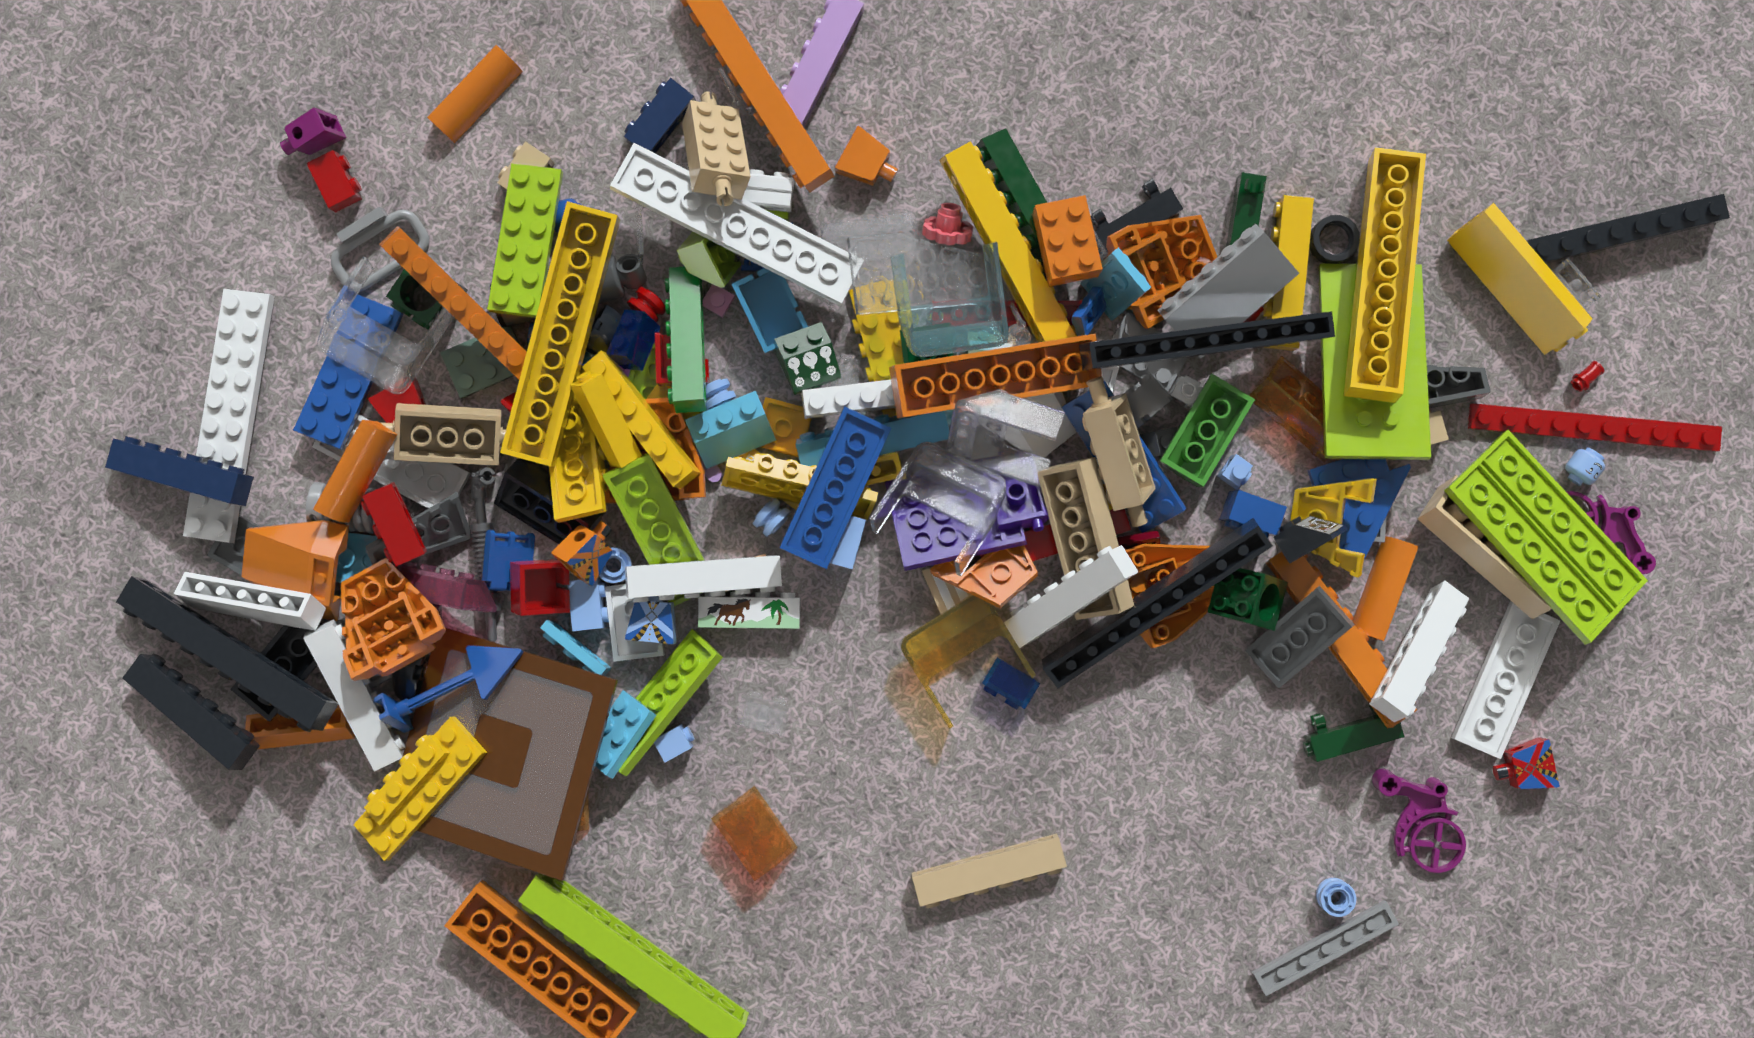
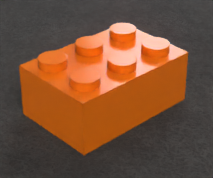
(1067, 240)

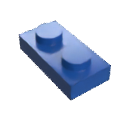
(1089, 311)

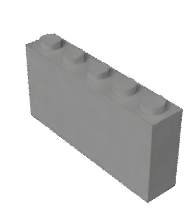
(1231, 285)

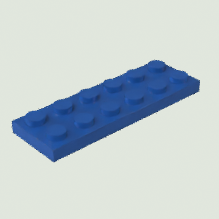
(340, 391)
(835, 487)
(1164, 500)

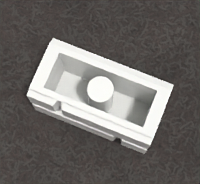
(770, 191)

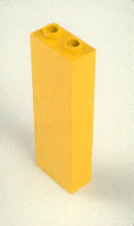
(1520, 280)

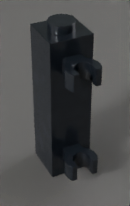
(1159, 208)

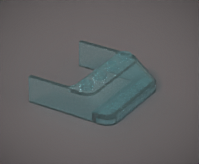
(953, 324)

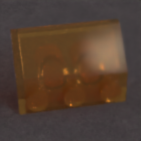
(754, 832)

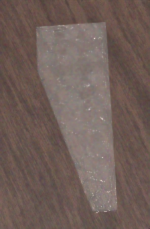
(932, 272)

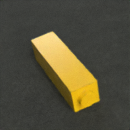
(605, 419)

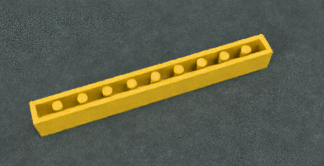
(995, 224)

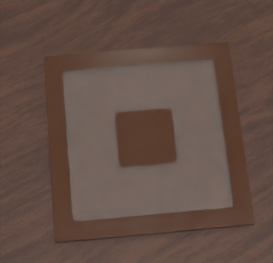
(539, 761)

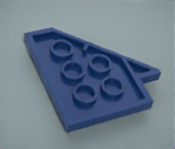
(1360, 517)

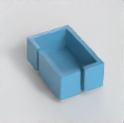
(769, 306)

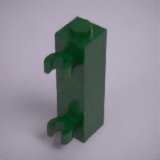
(1246, 204)
(1347, 737)

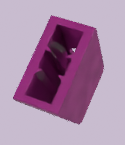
(312, 132)

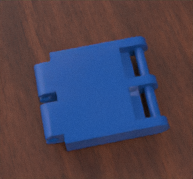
(500, 554)

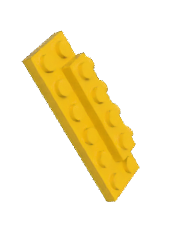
(880, 344)
(579, 470)
(782, 480)
(418, 787)

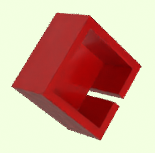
(535, 587)

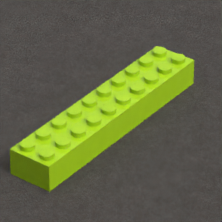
(633, 958)

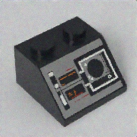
(1305, 535)

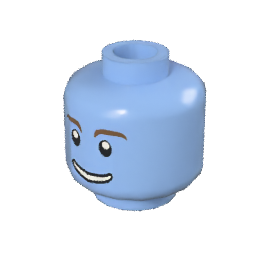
(1585, 466)

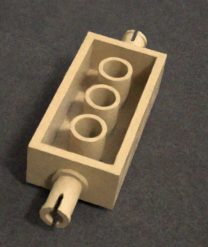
(715, 149)
(447, 434)
(1118, 451)

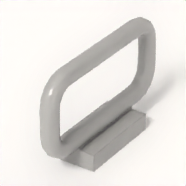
(365, 229)

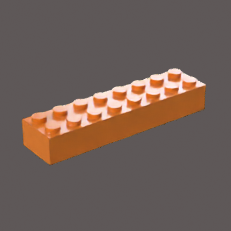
(1018, 370)
(541, 964)

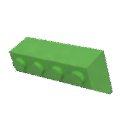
(1206, 431)

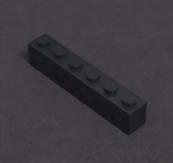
(191, 711)

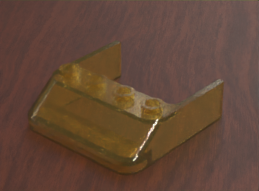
(952, 638)

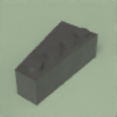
(1455, 385)

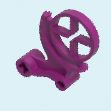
(1620, 528)
(1422, 801)

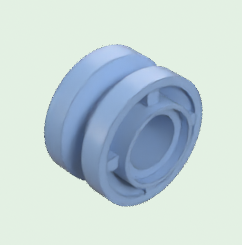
(718, 394)
(771, 517)
(615, 577)
(1344, 905)

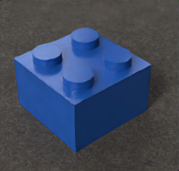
(1243, 506)

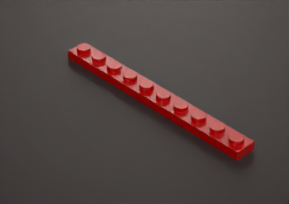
(1595, 427)

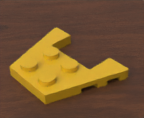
(1329, 504)

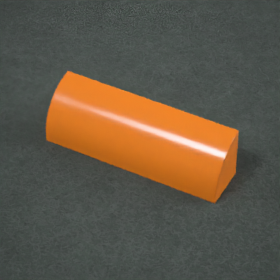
(475, 94)
(355, 471)
(1384, 587)
(285, 732)

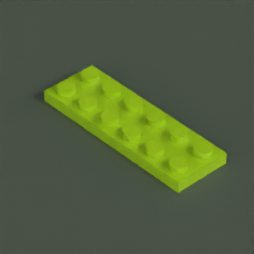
(525, 240)
(652, 514)
(672, 689)

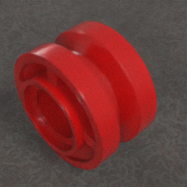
(647, 302)

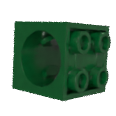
(402, 298)
(1249, 598)

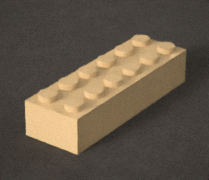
(1082, 526)
(1465, 539)

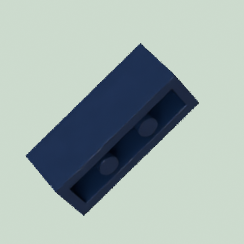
(659, 116)

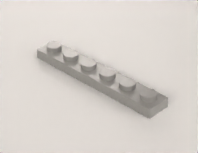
(1325, 948)

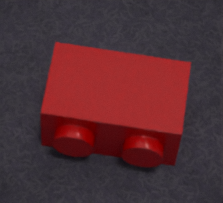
(334, 180)

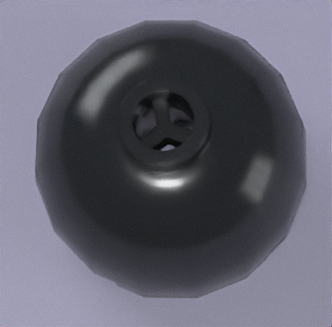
(603, 330)

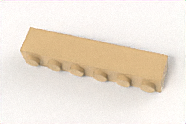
(989, 870)

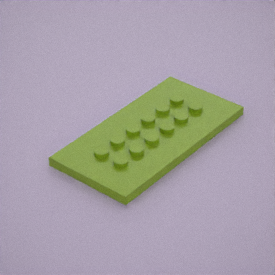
(1364, 426)
(1546, 536)

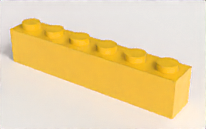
(1293, 240)
(645, 423)

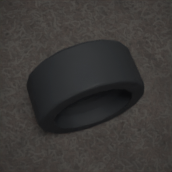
(1353, 238)

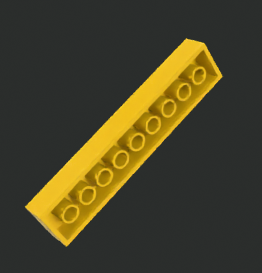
(1385, 275)
(560, 334)

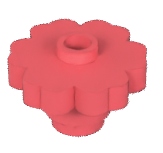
(948, 226)

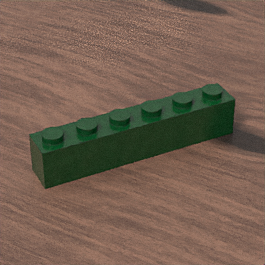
(1015, 183)

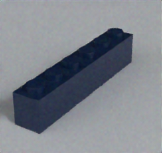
(180, 472)

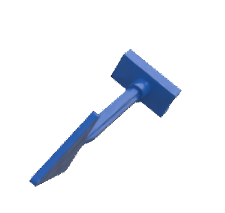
(488, 668)

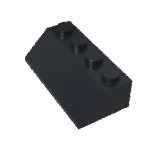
(528, 497)
(288, 651)

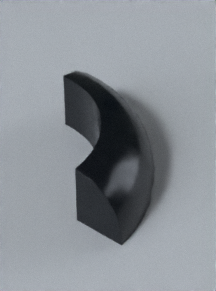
(409, 679)

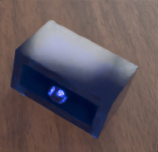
(633, 340)
(1010, 683)

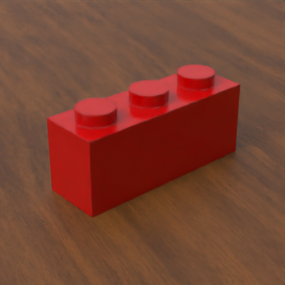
(393, 524)

